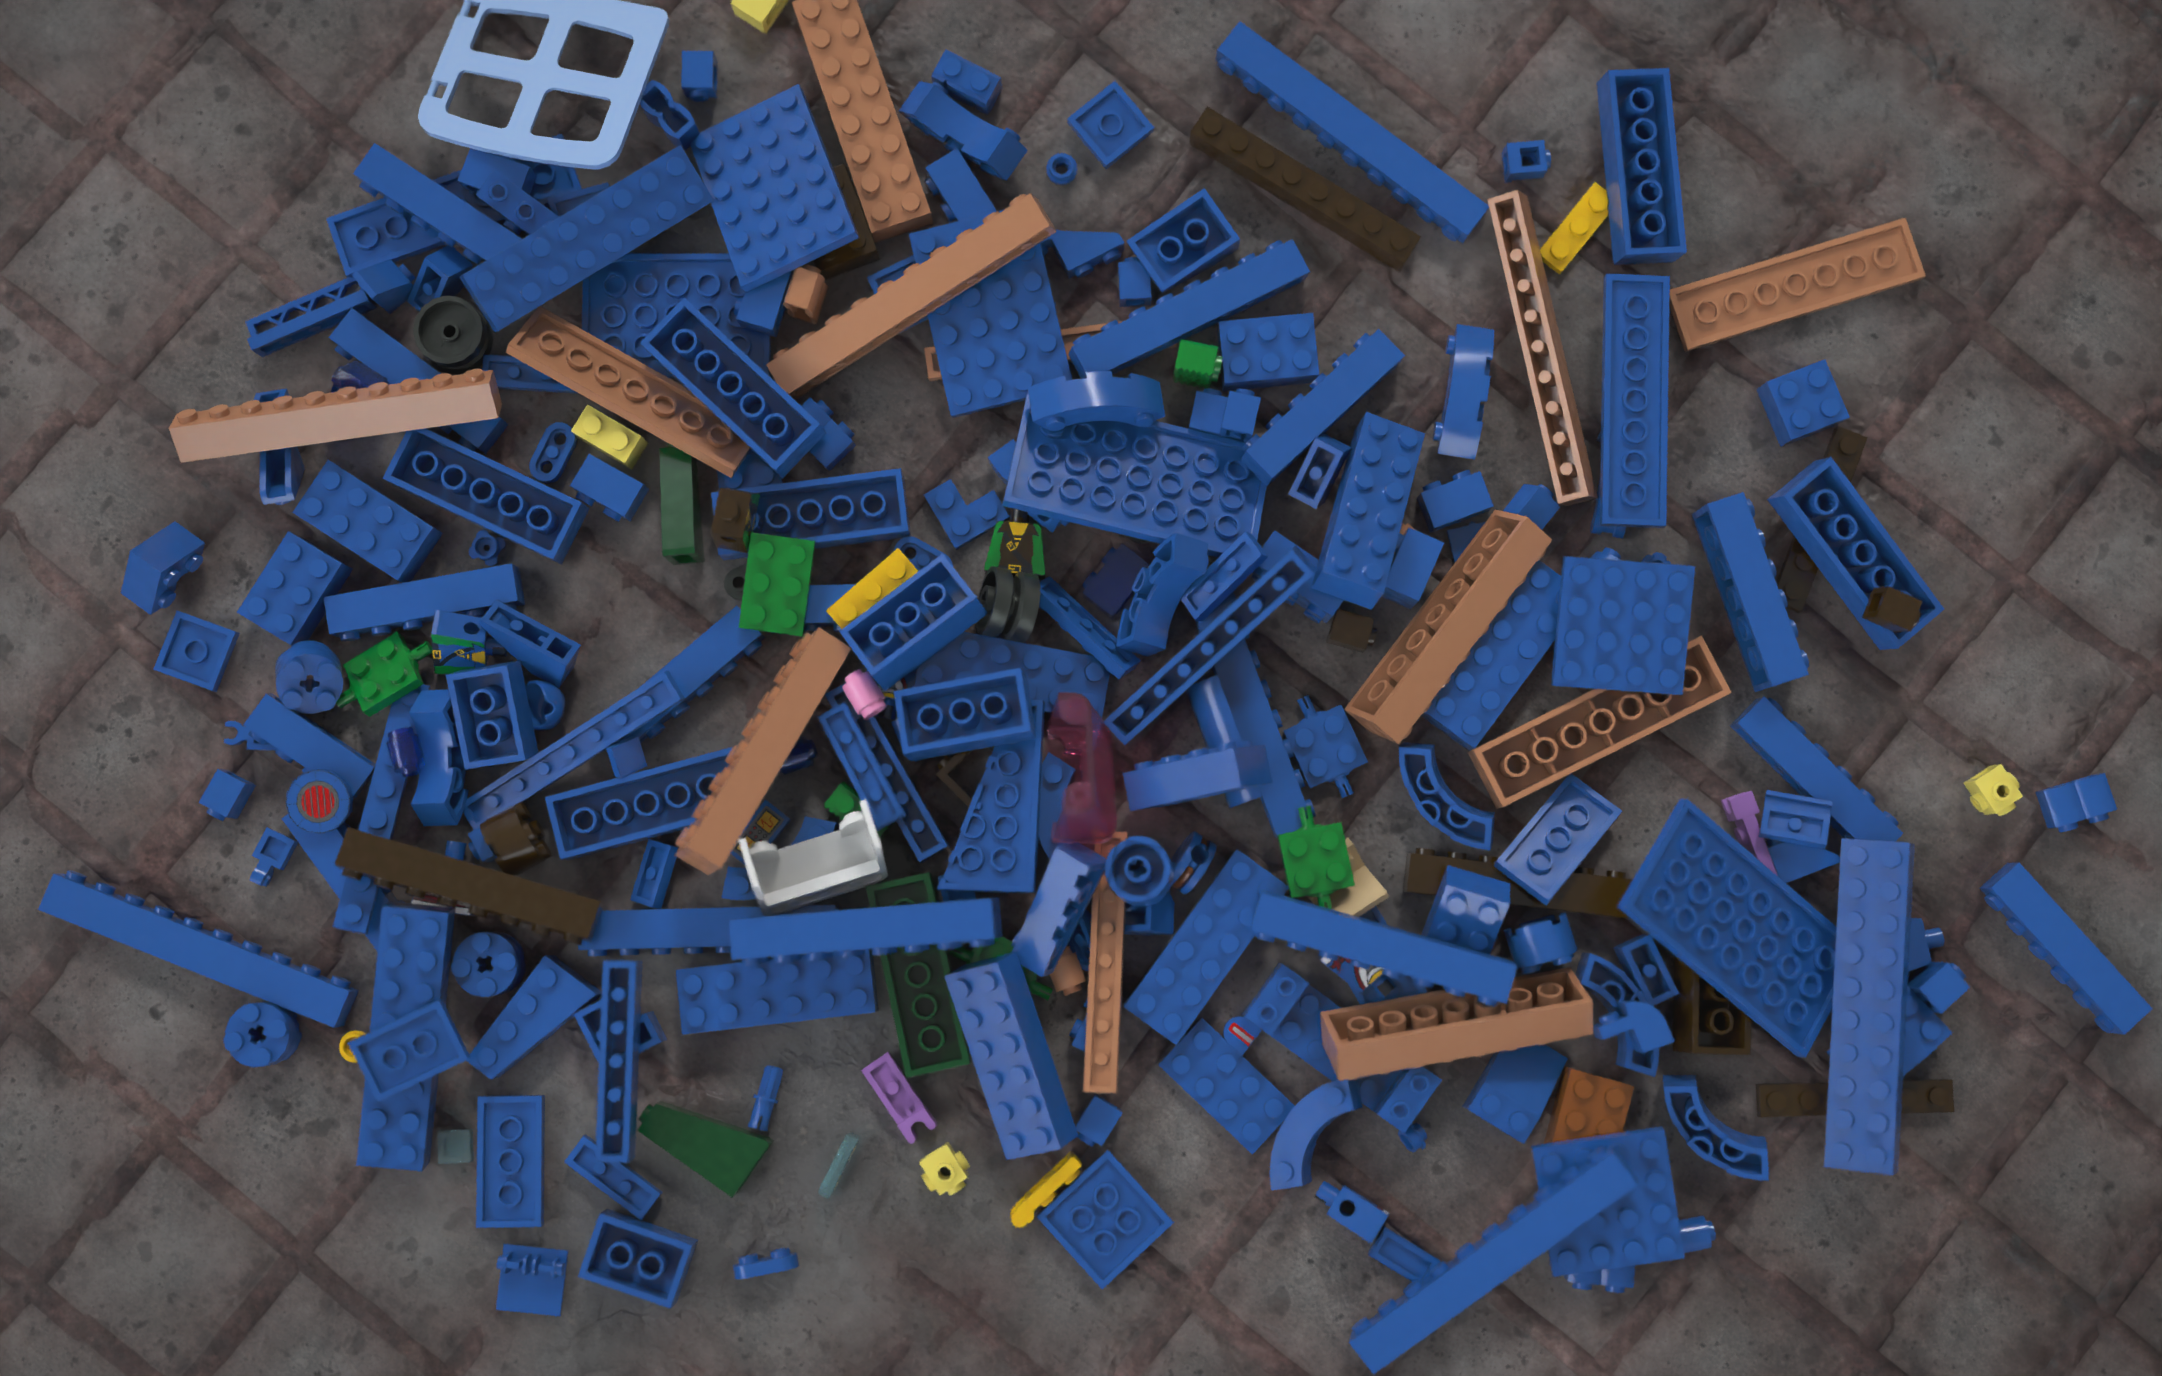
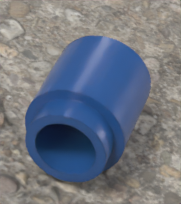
(1696, 1233)

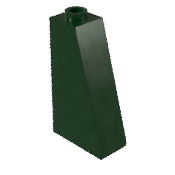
(680, 507)
(706, 1145)

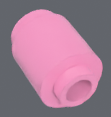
(864, 694)

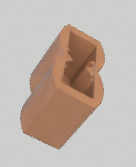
(806, 294)

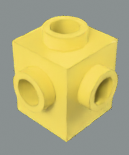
(1993, 790)
(945, 1157)

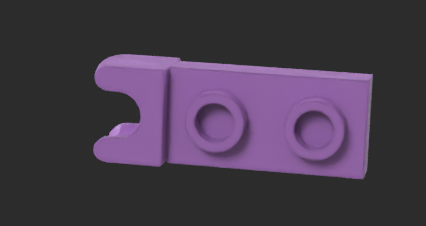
(1742, 810)
(898, 1095)

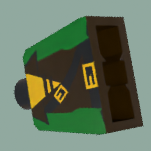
(734, 519)
(1017, 546)

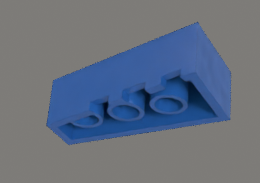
(1058, 907)
(533, 1015)

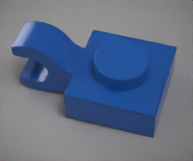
(272, 851)

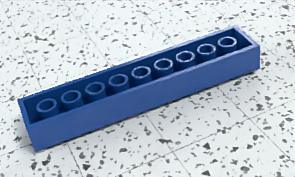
(1869, 1006)

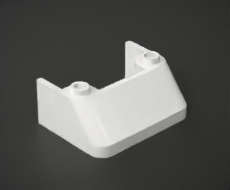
(817, 866)

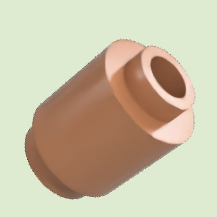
(1068, 973)

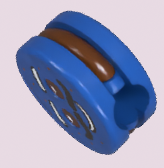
(1191, 861)

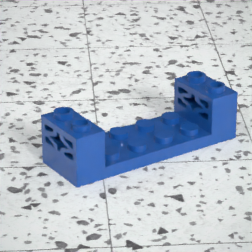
(1291, 1014)

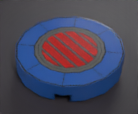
(319, 801)

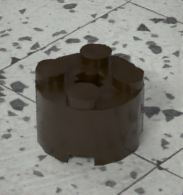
(515, 839)

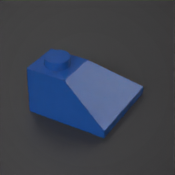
(1151, 919)

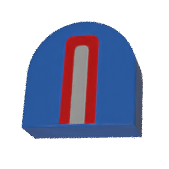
(1240, 1033)

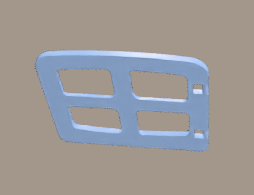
(543, 74)

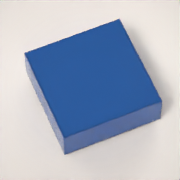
(626, 756)

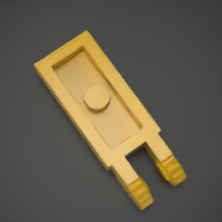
(1044, 1190)

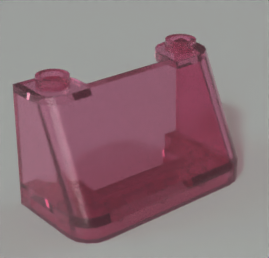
(1087, 806)

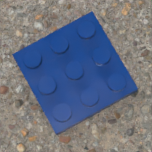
(1105, 1219)

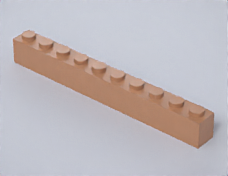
(912, 296)
(1542, 348)
(336, 415)

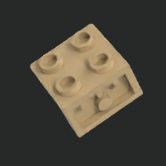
(1364, 895)

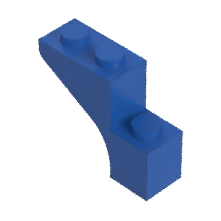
(1082, 250)
(279, 468)

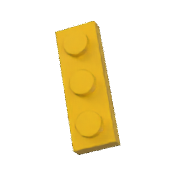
(1576, 229)
(872, 588)

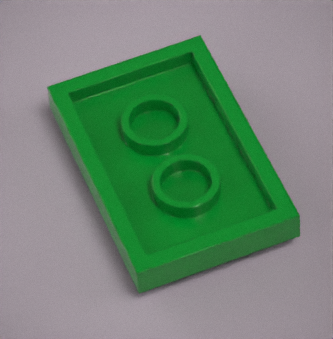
(777, 584)

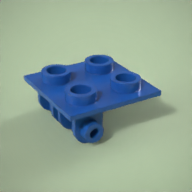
(531, 1279)

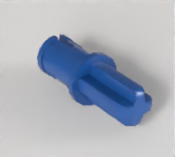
(766, 1097)

